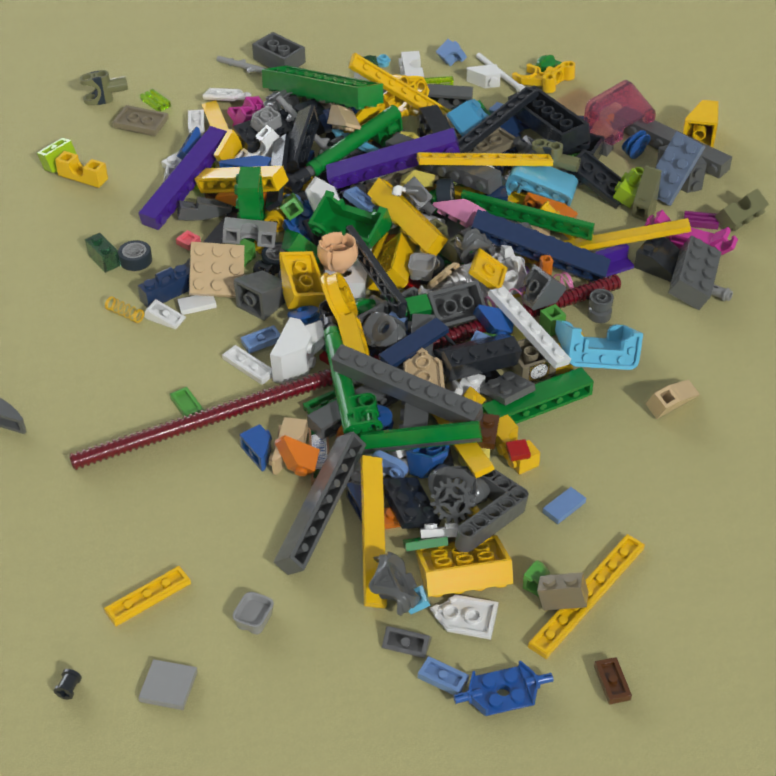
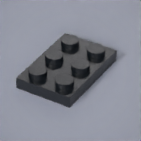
(409, 502)

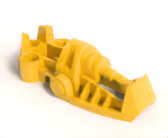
(389, 99)

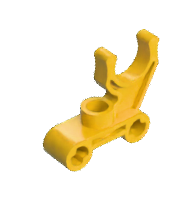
(547, 79)

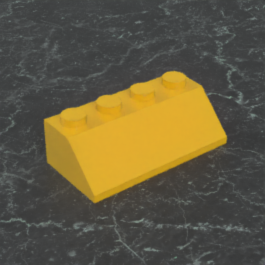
(395, 260)

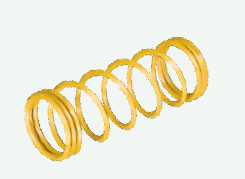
(134, 314)

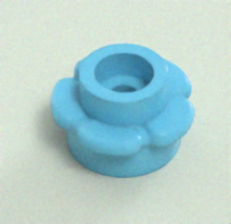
(383, 60)

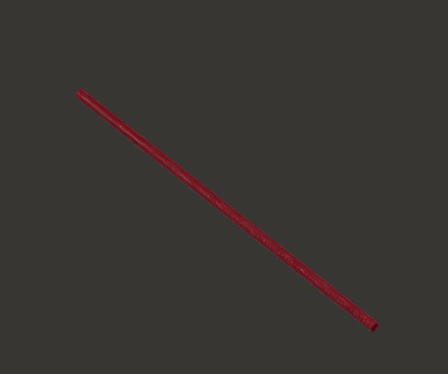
(293, 388)

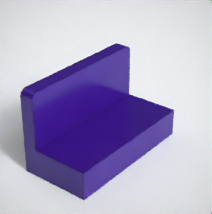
(619, 259)

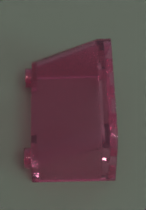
(616, 110)

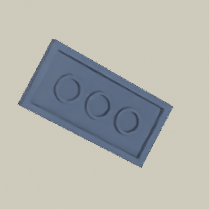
(677, 165)

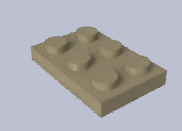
(140, 120)

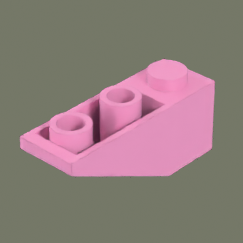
(458, 210)

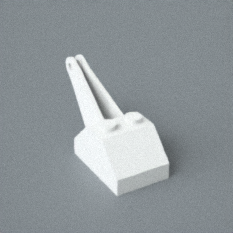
(295, 350)

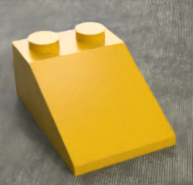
(301, 279)

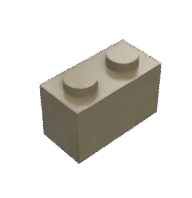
(563, 591)

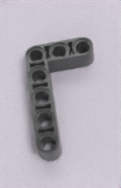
(507, 504)

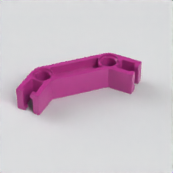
(717, 240)

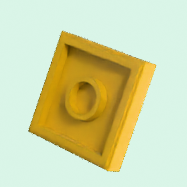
(487, 270)

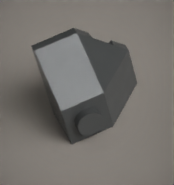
(541, 289)

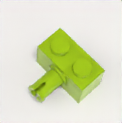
(49, 154)
(628, 188)

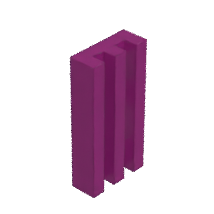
(702, 219)

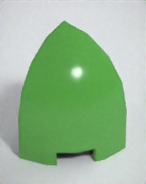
(532, 576)

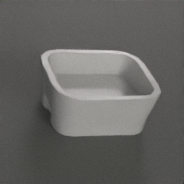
(264, 117)
(421, 266)
(253, 612)

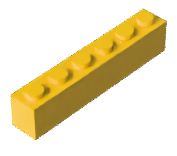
(224, 179)
(408, 218)

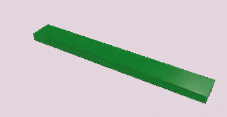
(532, 215)

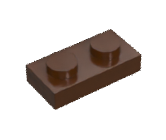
(489, 428)
(612, 680)

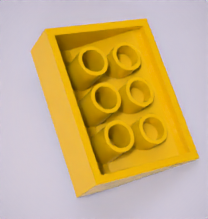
(452, 571)

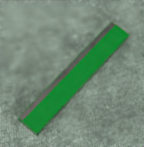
(422, 436)

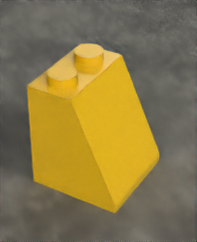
(703, 122)

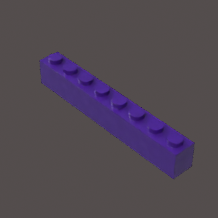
(389, 159)
(181, 180)

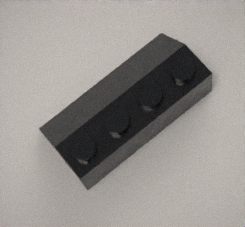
(301, 138)
(479, 356)

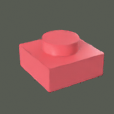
(186, 238)

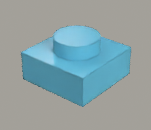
(424, 601)

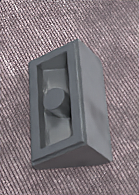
(406, 641)

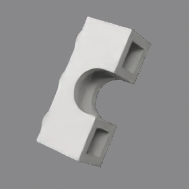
(410, 64)
(266, 137)

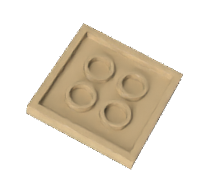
(215, 268)

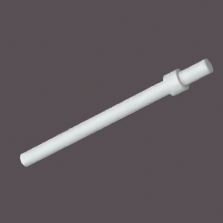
(507, 78)

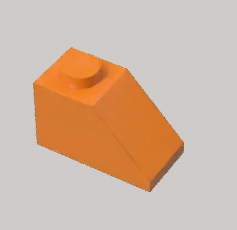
(297, 455)

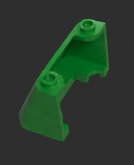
(336, 215)

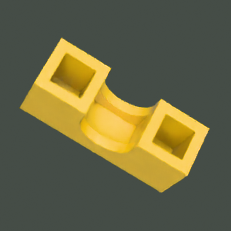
(93, 173)
(508, 432)

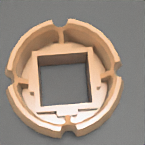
(337, 251)

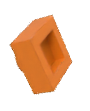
(390, 519)

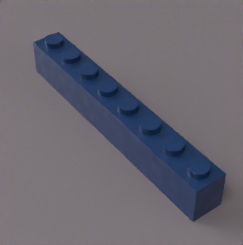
(535, 244)

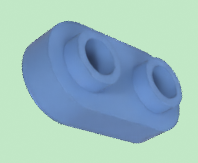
(391, 465)

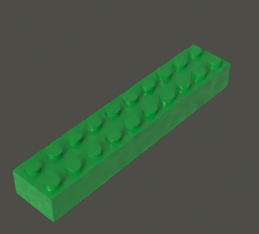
(323, 86)

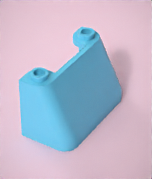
(543, 182)
(617, 351)

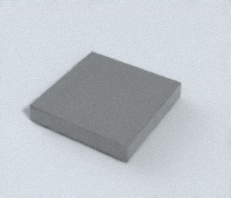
(168, 684)

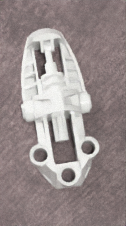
(513, 279)

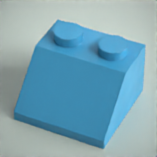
(467, 116)

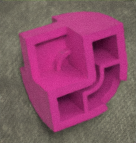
(244, 113)

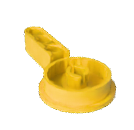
(345, 311)

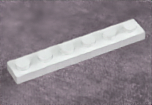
(529, 327)

